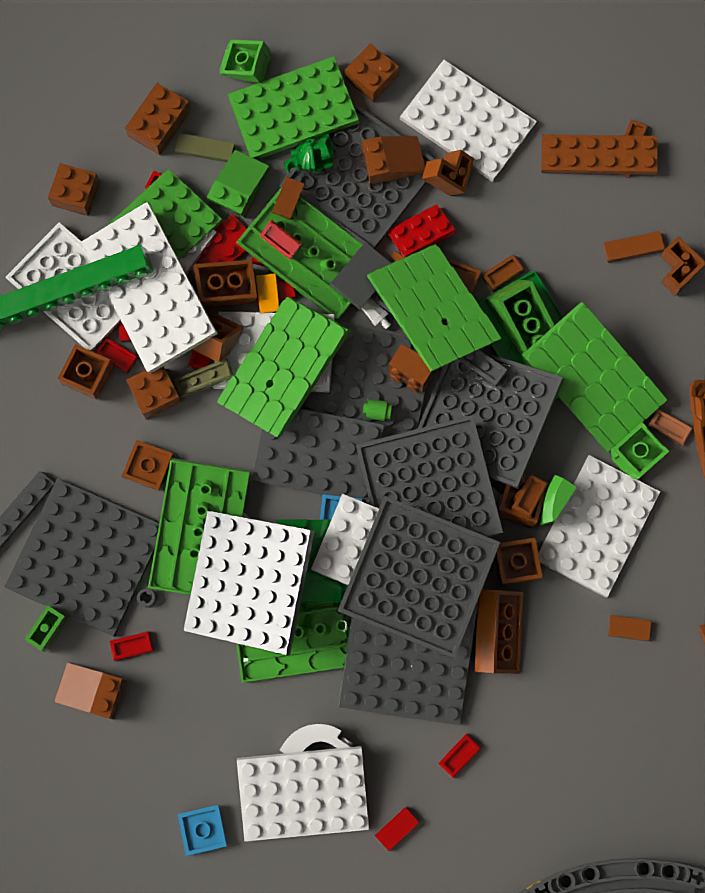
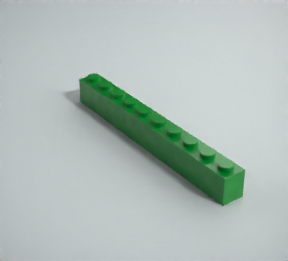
(74, 284)

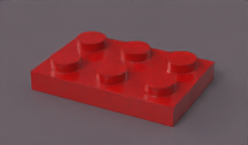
(421, 231)
(223, 244)

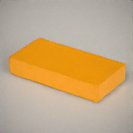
(267, 293)

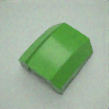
(246, 60)
(638, 452)
(555, 499)

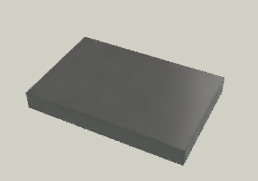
(353, 279)

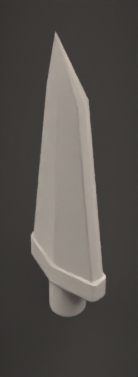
(376, 313)

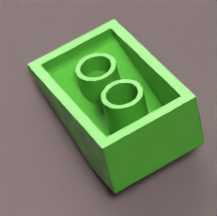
(238, 183)

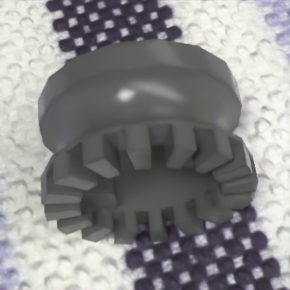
(143, 603)

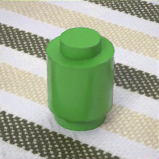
(377, 410)

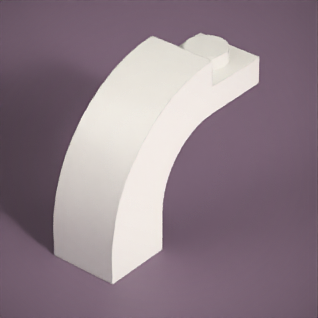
(312, 734)

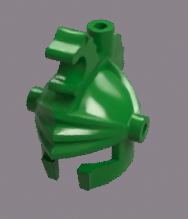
(312, 155)

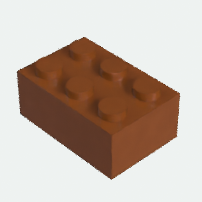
(158, 118)
(224, 283)

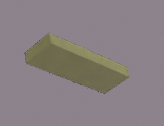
(204, 147)
(203, 378)

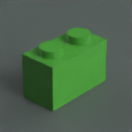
(46, 628)

